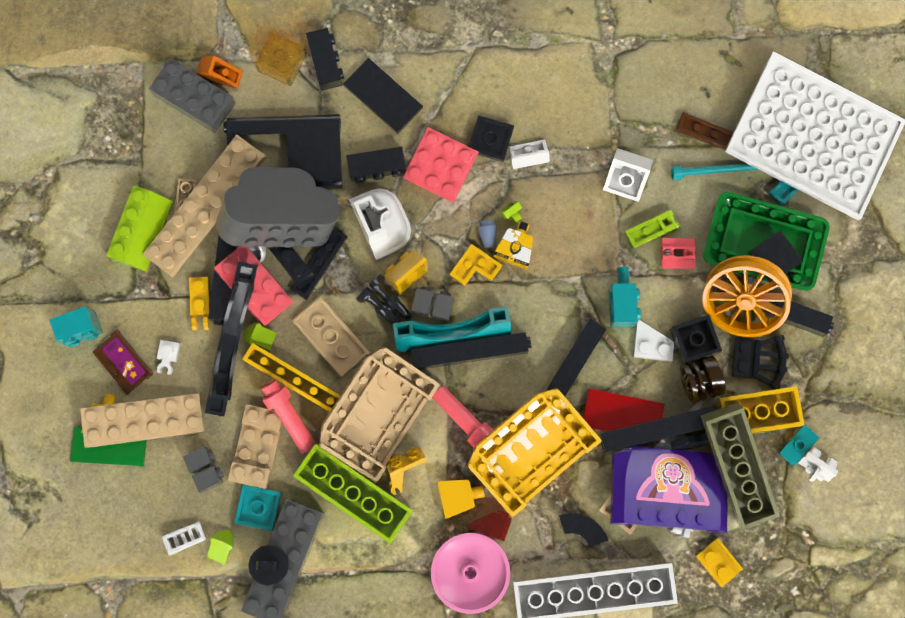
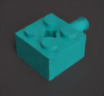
(623, 301)

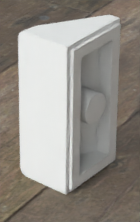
(529, 154)

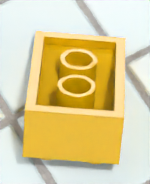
(407, 271)

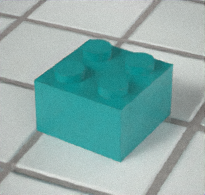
(76, 326)

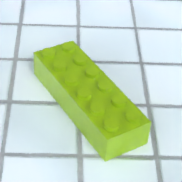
(353, 493)

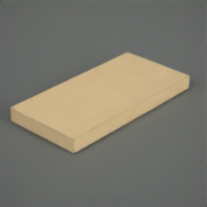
(331, 337)

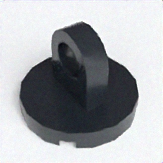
(268, 565)

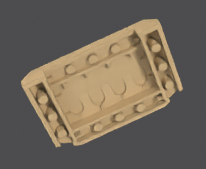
(375, 412)

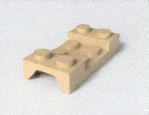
(256, 447)

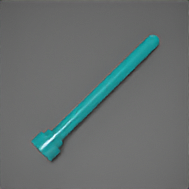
(679, 172)

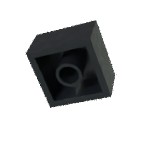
(695, 339)

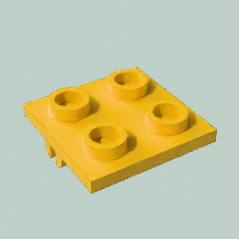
(397, 466)

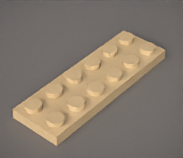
(141, 420)

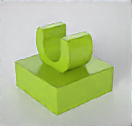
(512, 211)

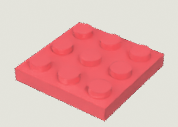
(441, 164)

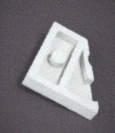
(652, 344)

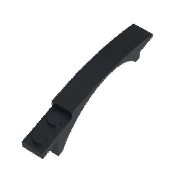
(223, 369)

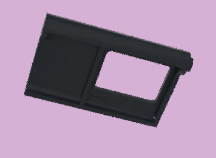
(311, 142)

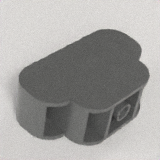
(277, 210)

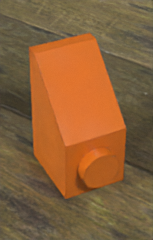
(219, 71)

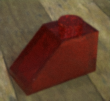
(493, 525)

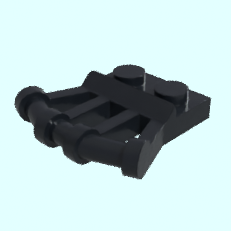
(747, 360)

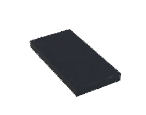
(383, 96)

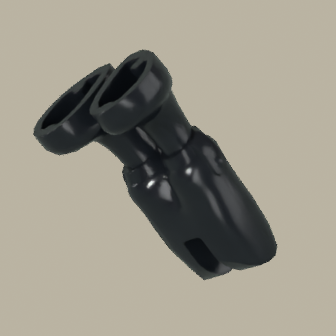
(389, 307)

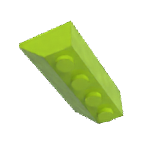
(138, 227)

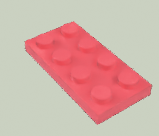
(267, 297)

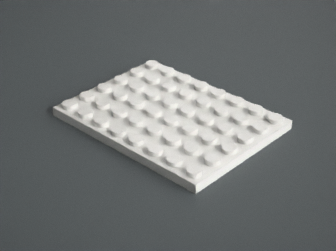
(815, 136)

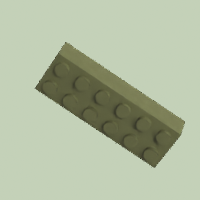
(740, 465)

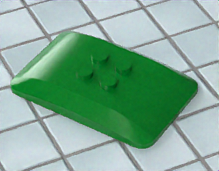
(745, 223)

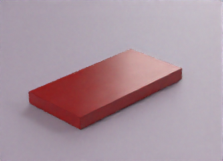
(614, 411)

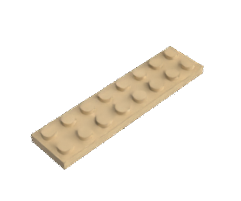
(201, 207)

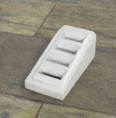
(170, 551)

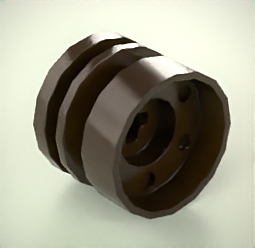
(699, 380)

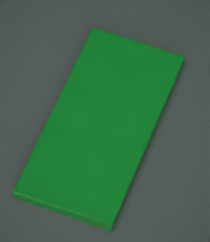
(116, 454)

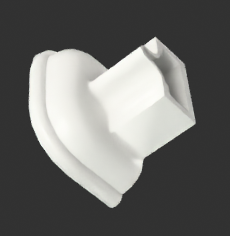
(386, 219)

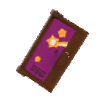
(119, 356)

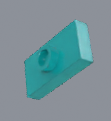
(798, 445)

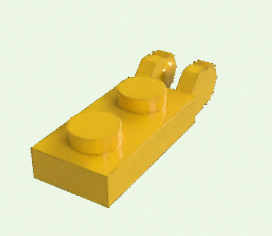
(199, 301)

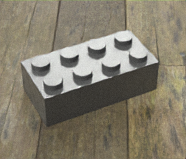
(192, 95)

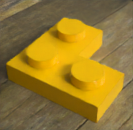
(475, 261)

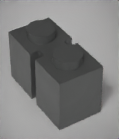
(423, 302)
(199, 460)

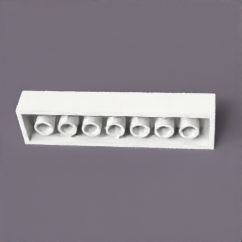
(596, 592)

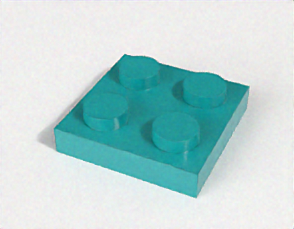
(258, 508)

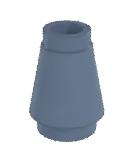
(488, 233)

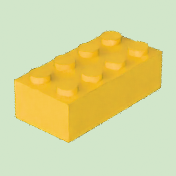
(769, 409)

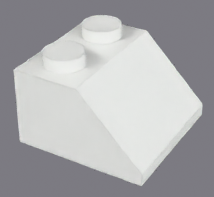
(628, 174)

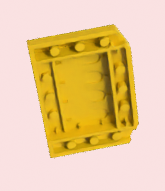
(531, 449)

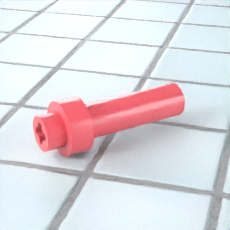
(277, 398)
(460, 414)

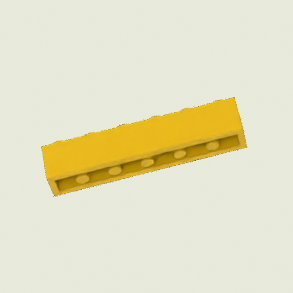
(291, 377)

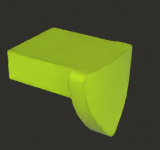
(259, 336)
(221, 546)

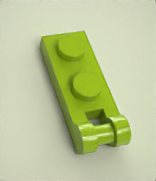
(651, 229)

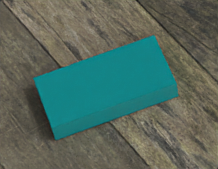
(782, 192)

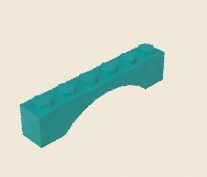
(418, 335)

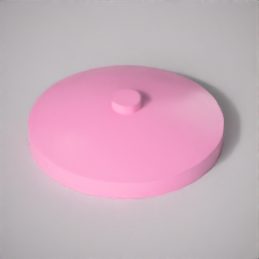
(470, 573)

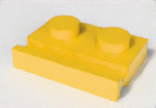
(719, 562)

